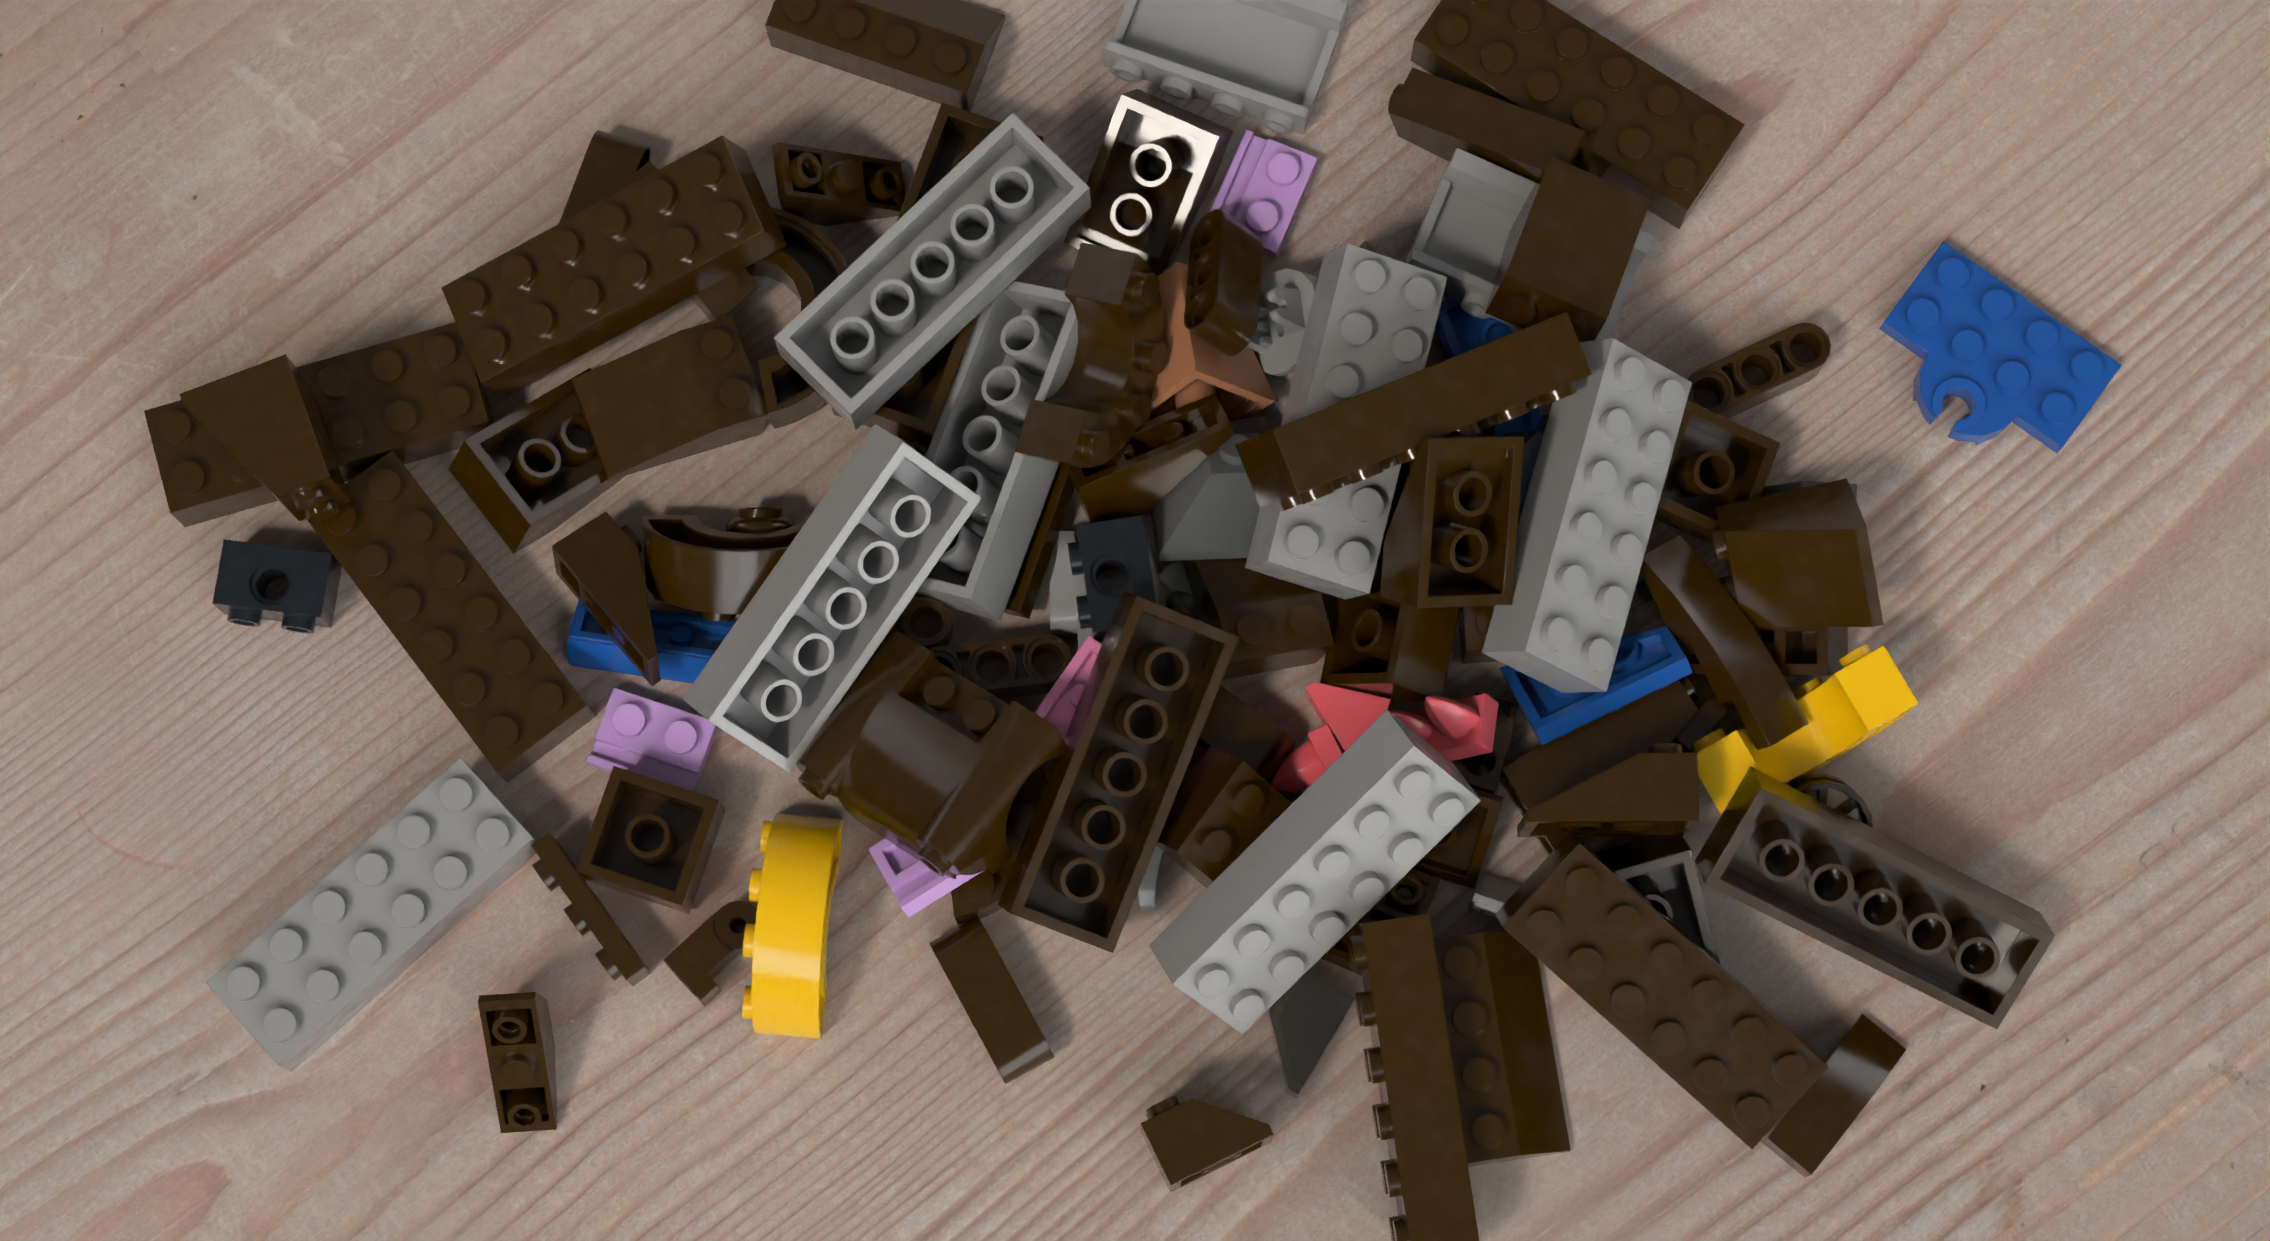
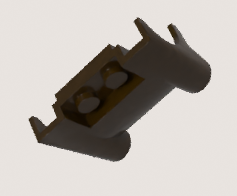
(928, 758)

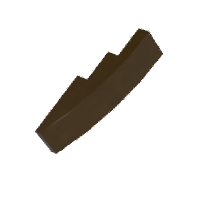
(1726, 644)

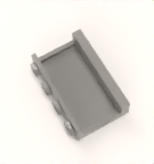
(1231, 53)
(1469, 229)

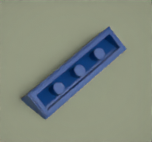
(681, 642)

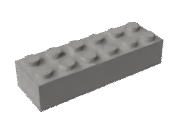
(933, 271)
(1363, 330)
(1014, 355)
(1589, 519)
(831, 598)
(1314, 873)
(373, 915)

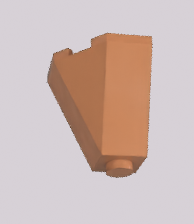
(1198, 368)

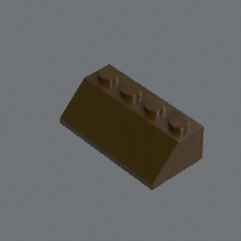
(909, 45)
(1500, 1048)

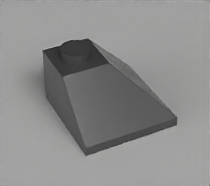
(1208, 511)

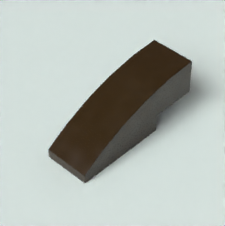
(1838, 1096)

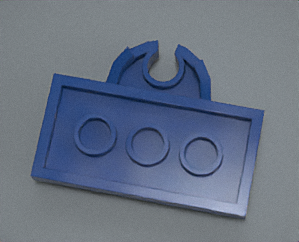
(1994, 354)

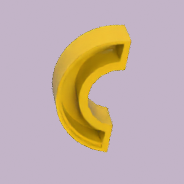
(1840, 716)
(791, 924)

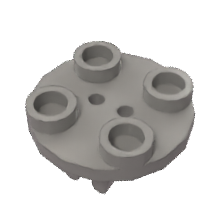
(1282, 319)

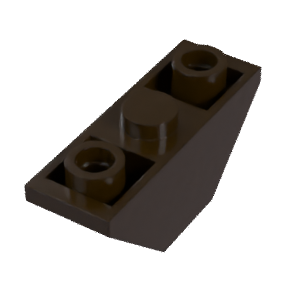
(836, 186)
(520, 1060)

